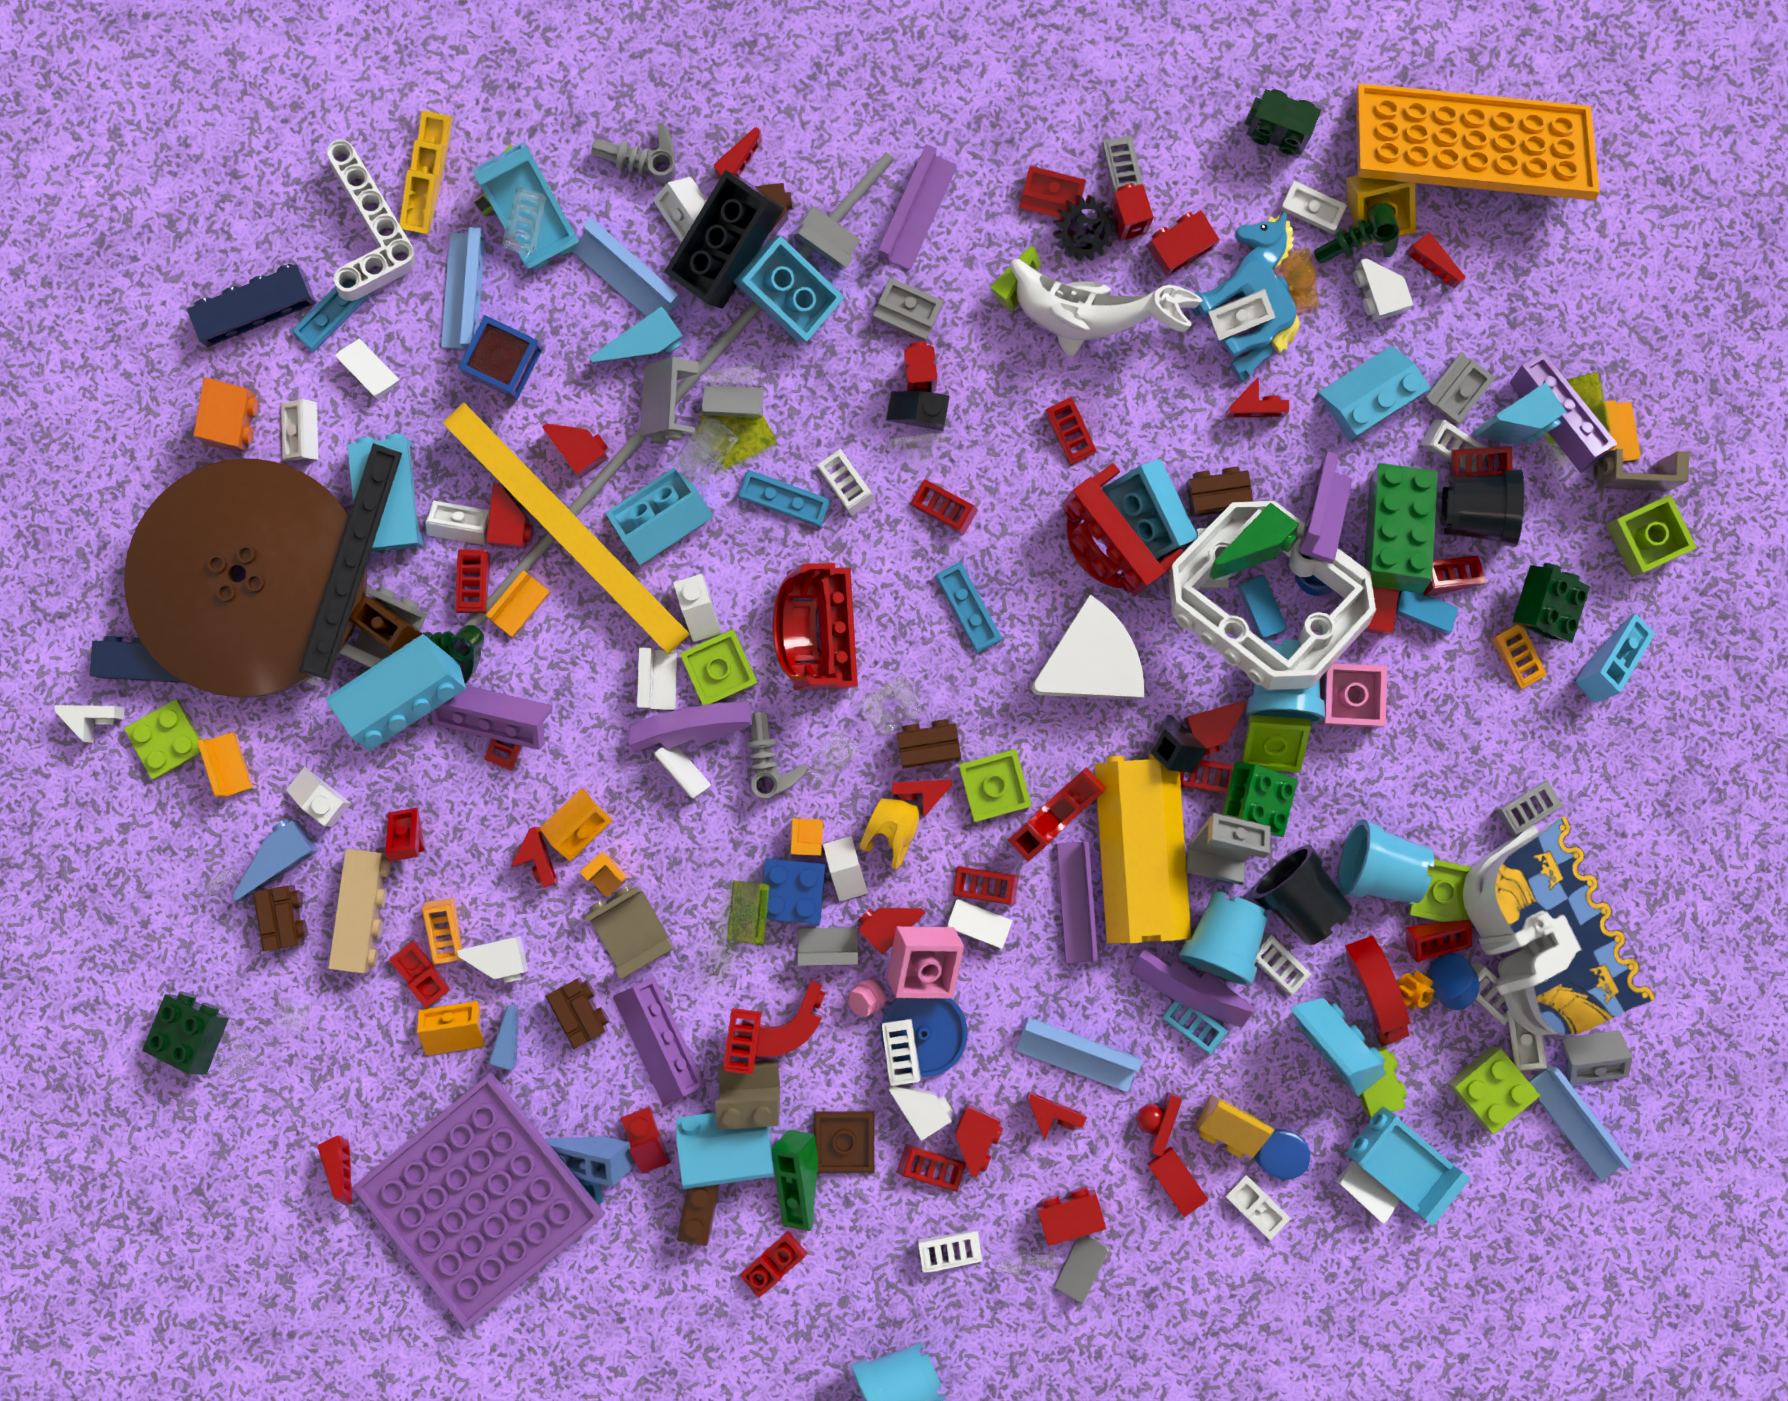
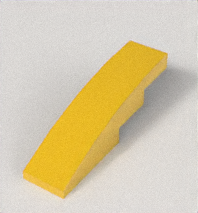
(426, 172)

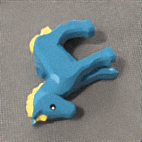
(1255, 272)

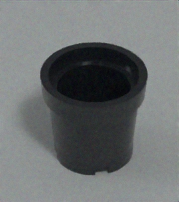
(1485, 506)
(1303, 895)

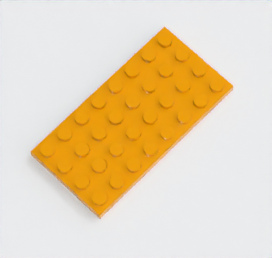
(1476, 141)

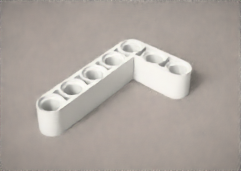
(375, 222)

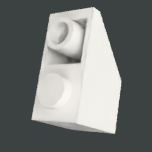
(1384, 290)

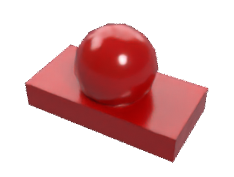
(1159, 1122)

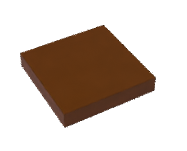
(845, 1141)

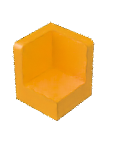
(806, 836)
(604, 874)

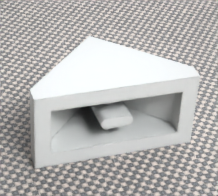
(845, 868)

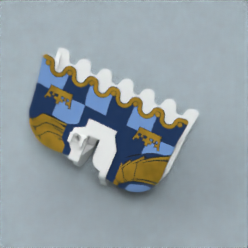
(1568, 961)

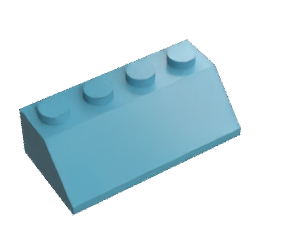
(397, 692)

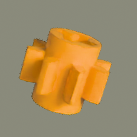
(1416, 989)

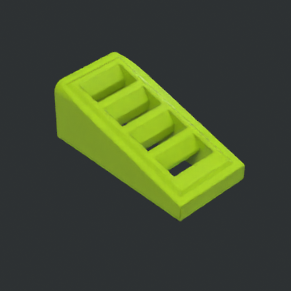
(1006, 285)

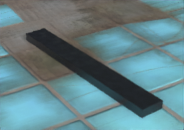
(350, 562)

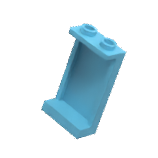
(499, 182)
(399, 520)
(1407, 1166)

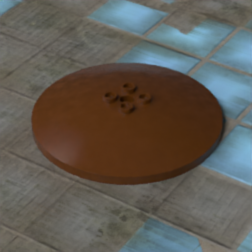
(181, 564)

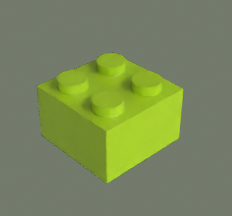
(1651, 536)
(1493, 1089)

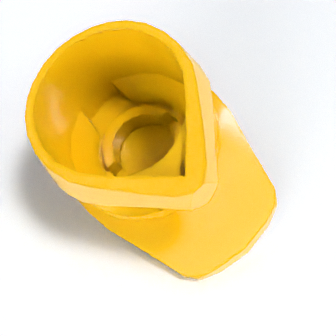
(897, 822)

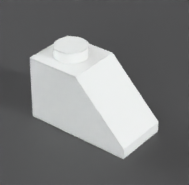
(697, 607)
(317, 798)
(498, 959)
(922, 1109)

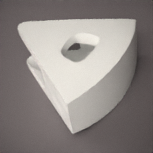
(1093, 659)

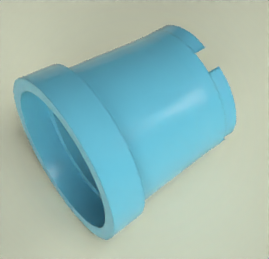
(1287, 702)
(1383, 865)
(1227, 939)
(898, 1377)

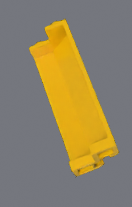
(1142, 852)

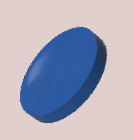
(938, 1032)

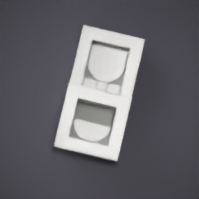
(1258, 1207)

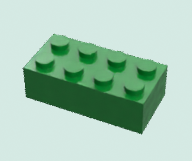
(1401, 527)

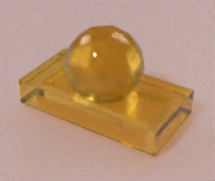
(1301, 279)

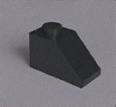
(918, 409)

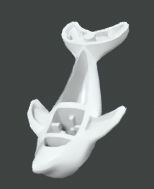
(1085, 311)

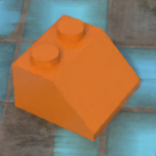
(225, 415)

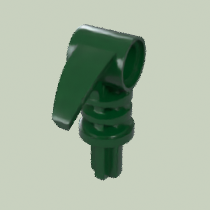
(1380, 227)
(456, 648)

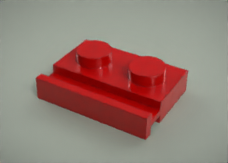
(1049, 190)

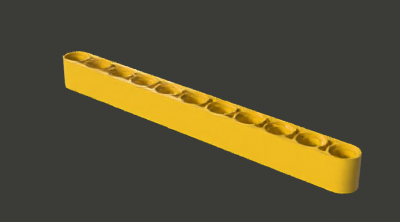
(566, 528)

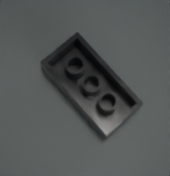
(723, 239)

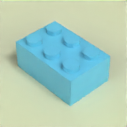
(789, 289)

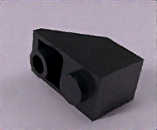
(1177, 747)

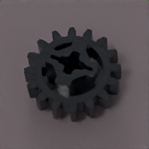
(1077, 219)

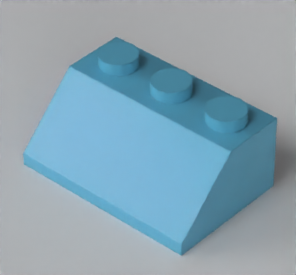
(1373, 392)
(1525, 418)
(1152, 508)
(659, 515)
(1339, 1044)
(721, 1156)

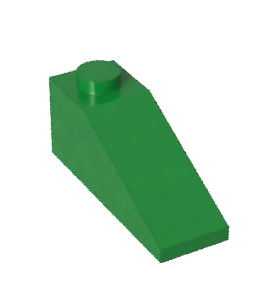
(1258, 542)
(796, 1177)

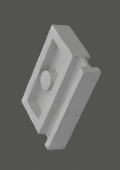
(908, 309)
(1459, 388)

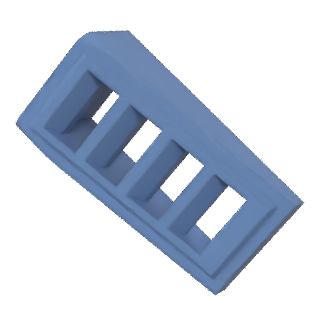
(505, 1046)

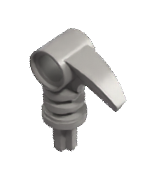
(644, 161)
(763, 756)

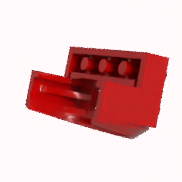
(1123, 545)
(796, 627)

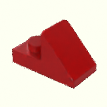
(1249, 405)
(930, 790)
(403, 835)
(534, 849)
(1046, 1110)
(645, 1140)

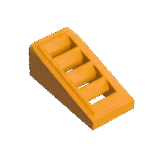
(1510, 661)
(437, 906)

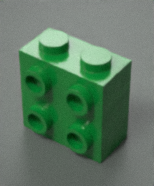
(1260, 796)

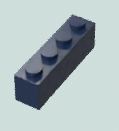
(251, 305)
(126, 661)

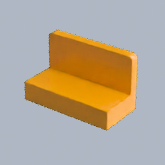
(1623, 429)
(518, 604)
(225, 765)
(575, 824)
(450, 1028)

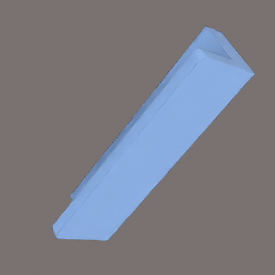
(624, 270)
(463, 288)
(1078, 1054)
(1578, 1123)

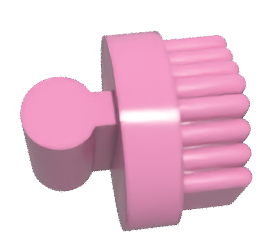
(867, 997)

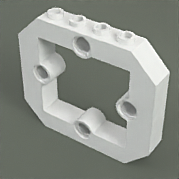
(1247, 651)

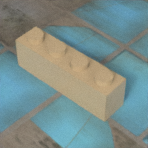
(358, 911)

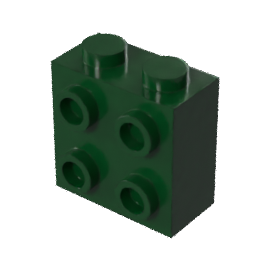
(1282, 121)
(1551, 602)
(186, 1033)

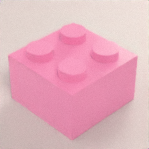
(1354, 695)
(925, 962)

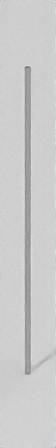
(681, 389)

